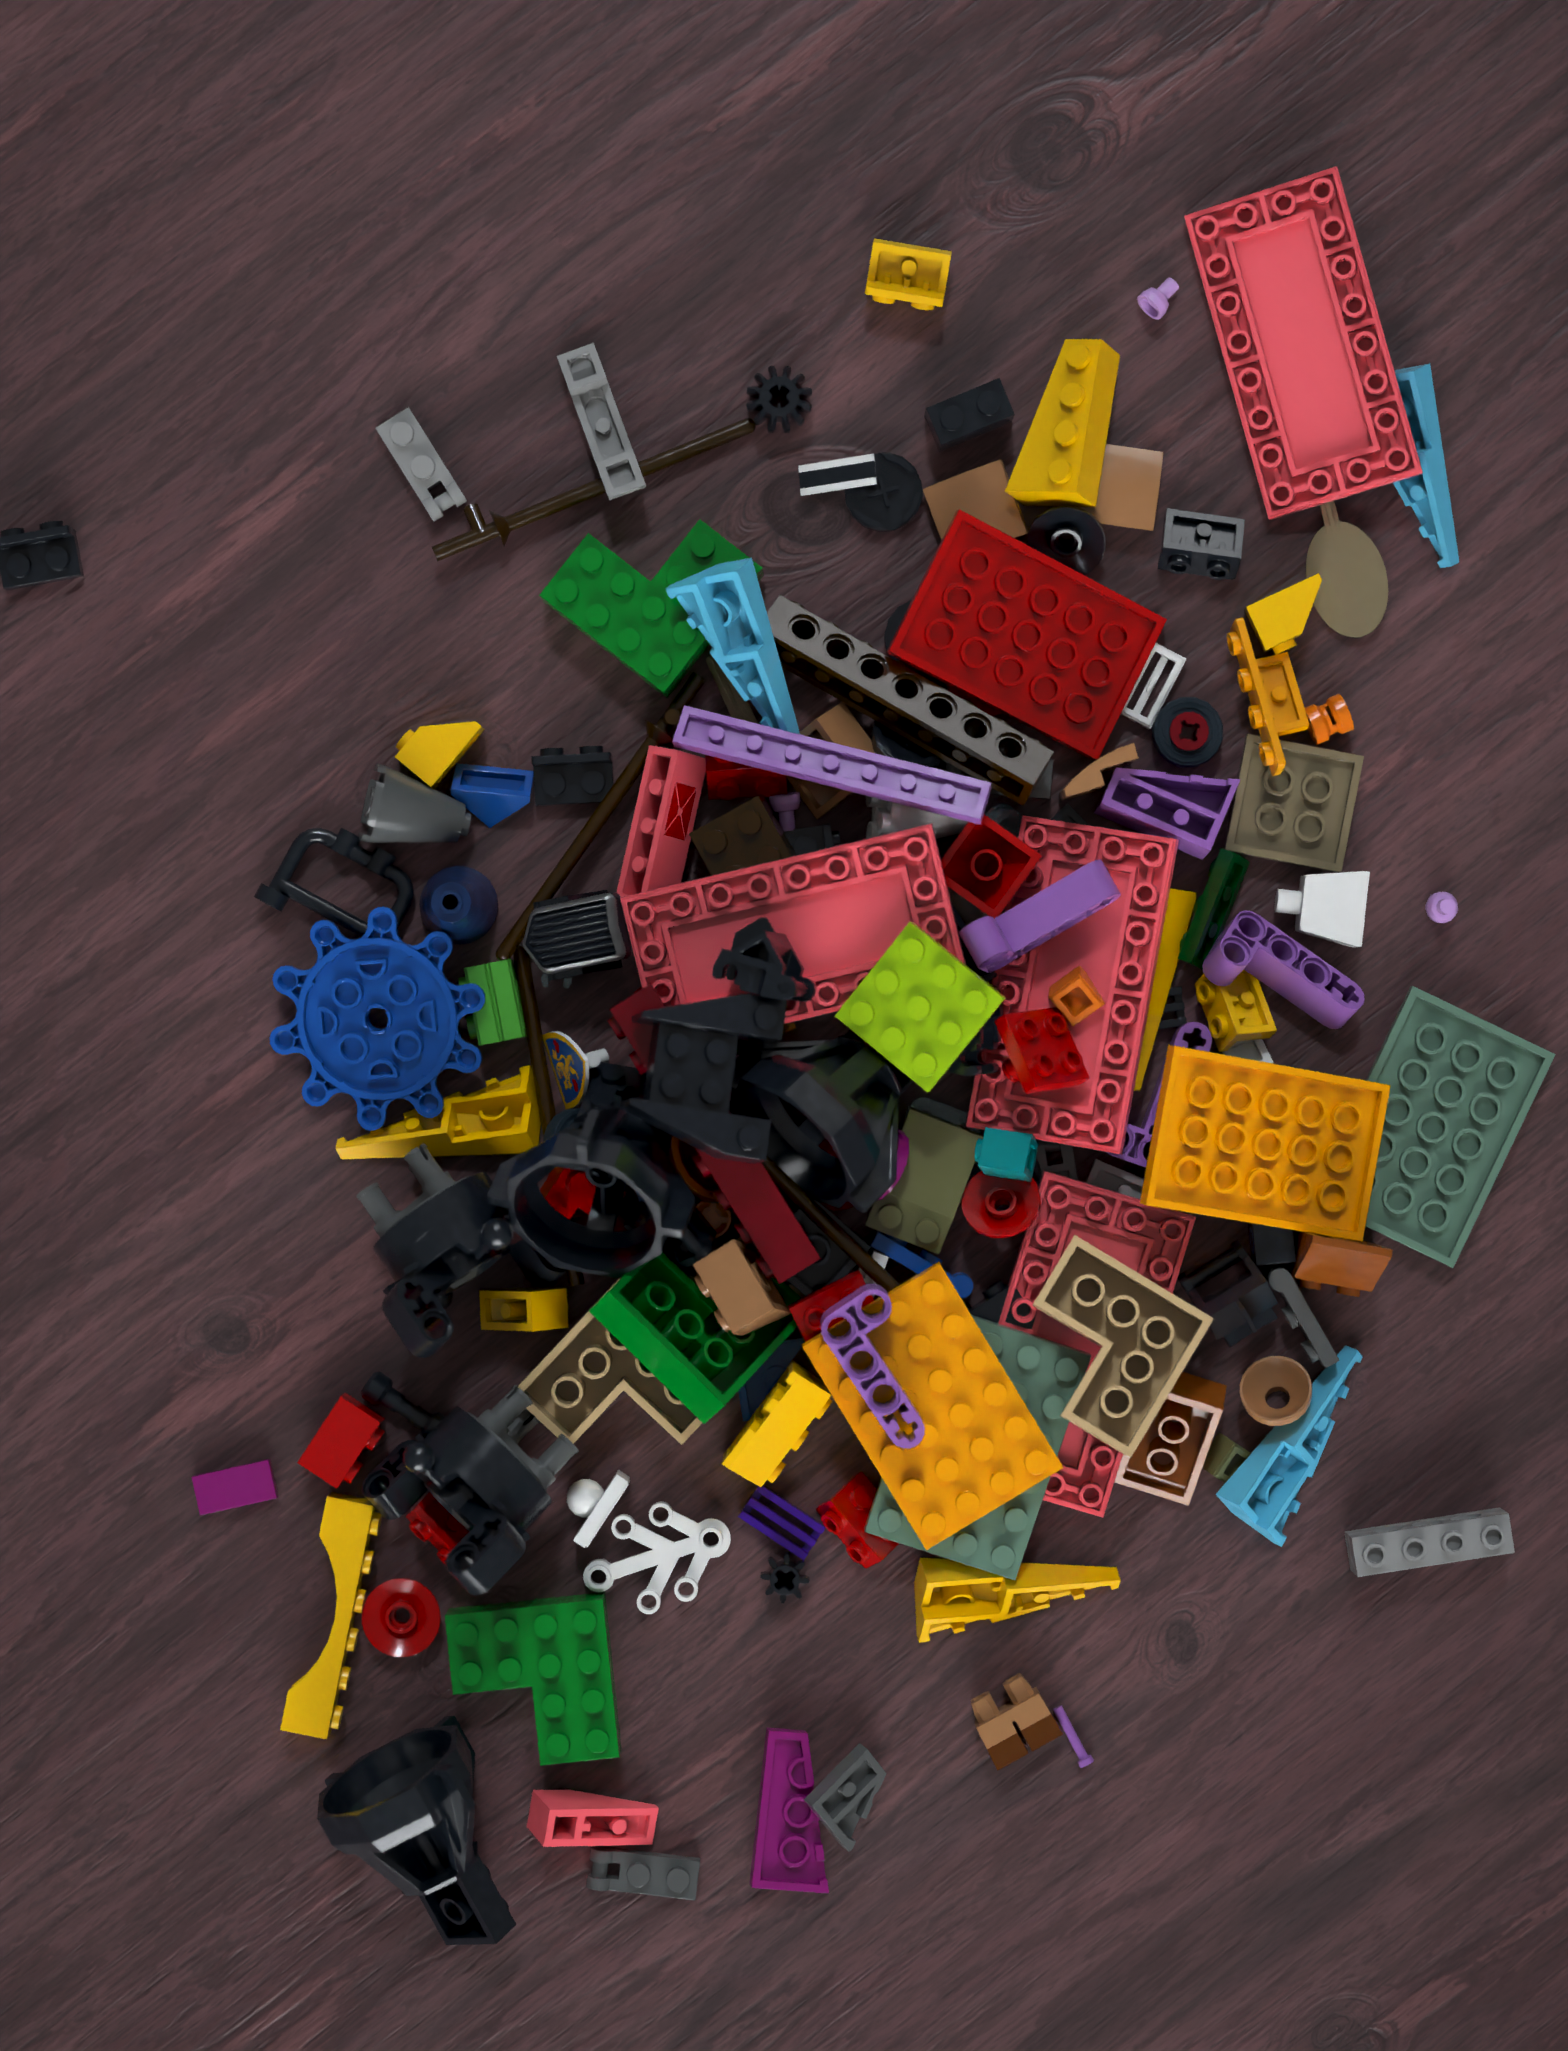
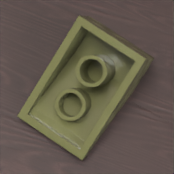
(931, 1184)

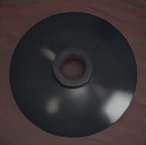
(1079, 553)

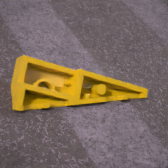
(1176, 923)
(485, 1122)
(957, 1594)

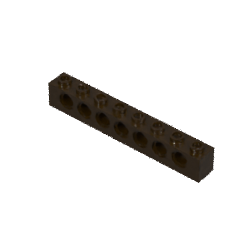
(908, 717)

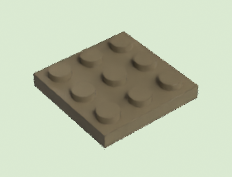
(1295, 815)

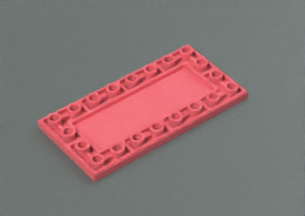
(1303, 343)
(831, 903)
(1120, 957)
(1133, 1233)

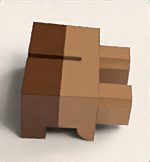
(997, 1726)

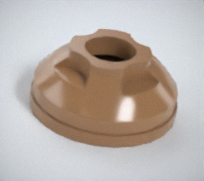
(1274, 1375)

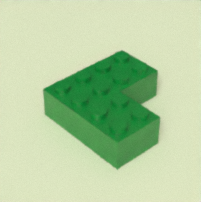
(635, 615)
(679, 1339)
(557, 1650)

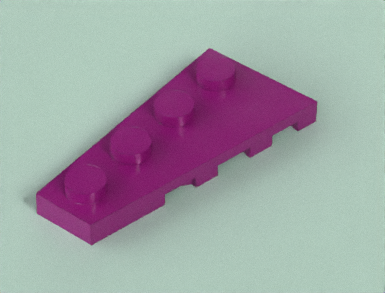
(787, 1830)

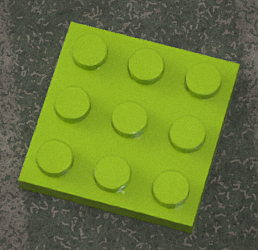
(919, 1006)

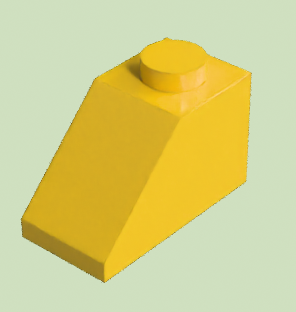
(1283, 615)
(436, 749)
(524, 1309)

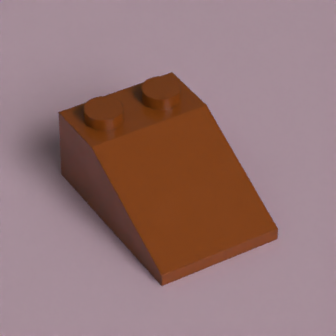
(1338, 1262)
(1176, 1441)

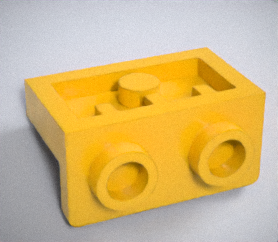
(1235, 1010)

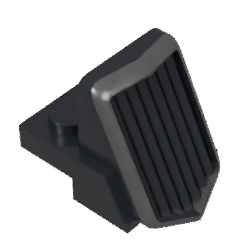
(577, 934)

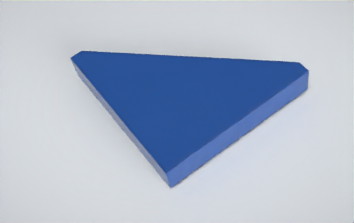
(765, 1378)

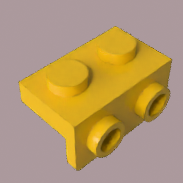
(907, 274)

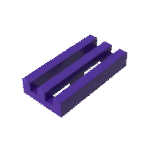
(809, 1540)

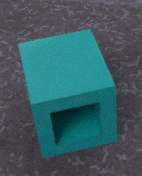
(1006, 1154)

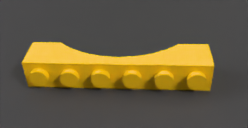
(346, 1534)

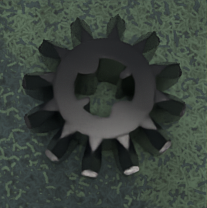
(793, 399)

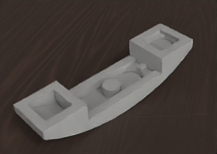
(601, 421)

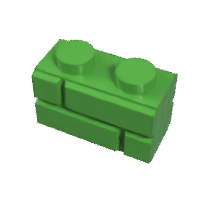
(502, 1013)

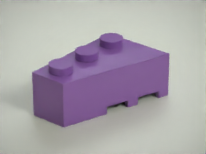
(1168, 806)

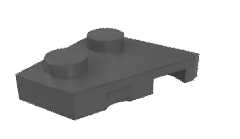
(847, 1794)

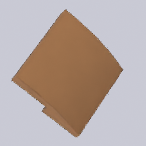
(1128, 487)
(979, 494)
(1091, 779)

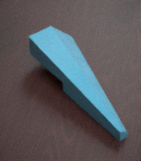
(1429, 491)
(733, 619)
(1269, 1480)

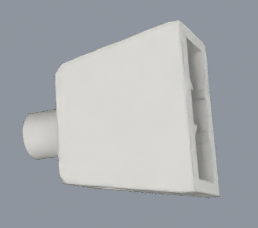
(1328, 906)

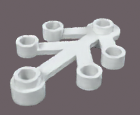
(663, 1553)

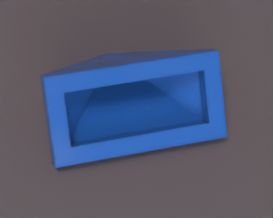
(492, 791)

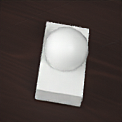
(591, 1502)

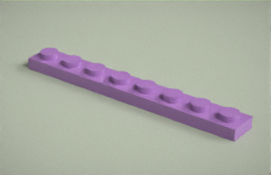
(832, 764)

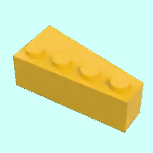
(1070, 429)

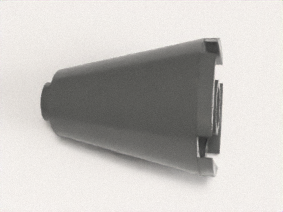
(410, 811)

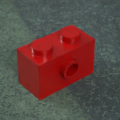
(341, 1441)

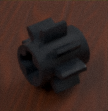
(783, 1588)

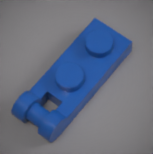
(897, 1250)

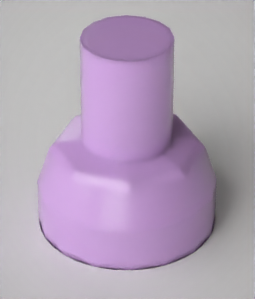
(1155, 301)
(785, 806)
(1441, 907)

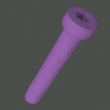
(1084, 1758)

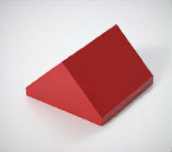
(988, 865)

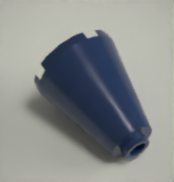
(475, 908)

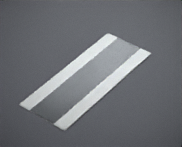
(837, 474)

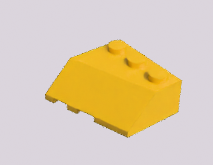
(778, 1425)

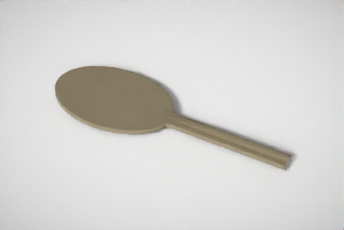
(1352, 576)

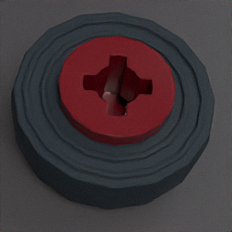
(1176, 741)

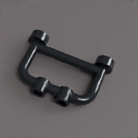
(345, 844)

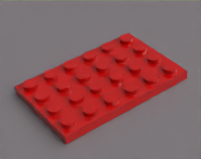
(1026, 635)

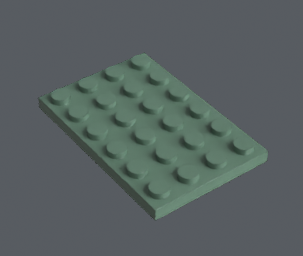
(1447, 1121)
(1045, 1379)

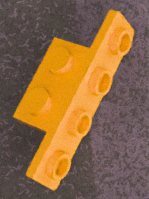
(1273, 695)

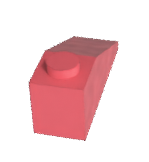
(589, 1819)

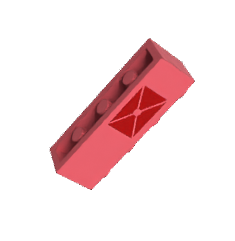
(662, 820)

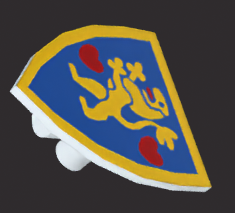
(571, 1066)

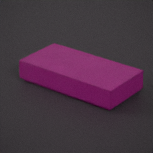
(235, 1486)

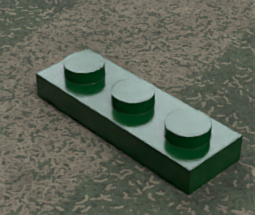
(1213, 907)

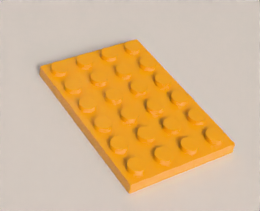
(1264, 1143)
(978, 1430)

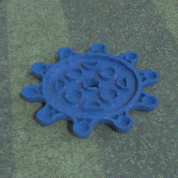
(336, 1029)

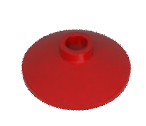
(987, 1192)
(389, 1633)

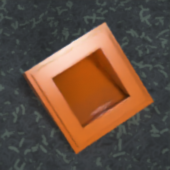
(1075, 996)

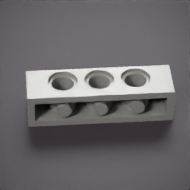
(1429, 1542)

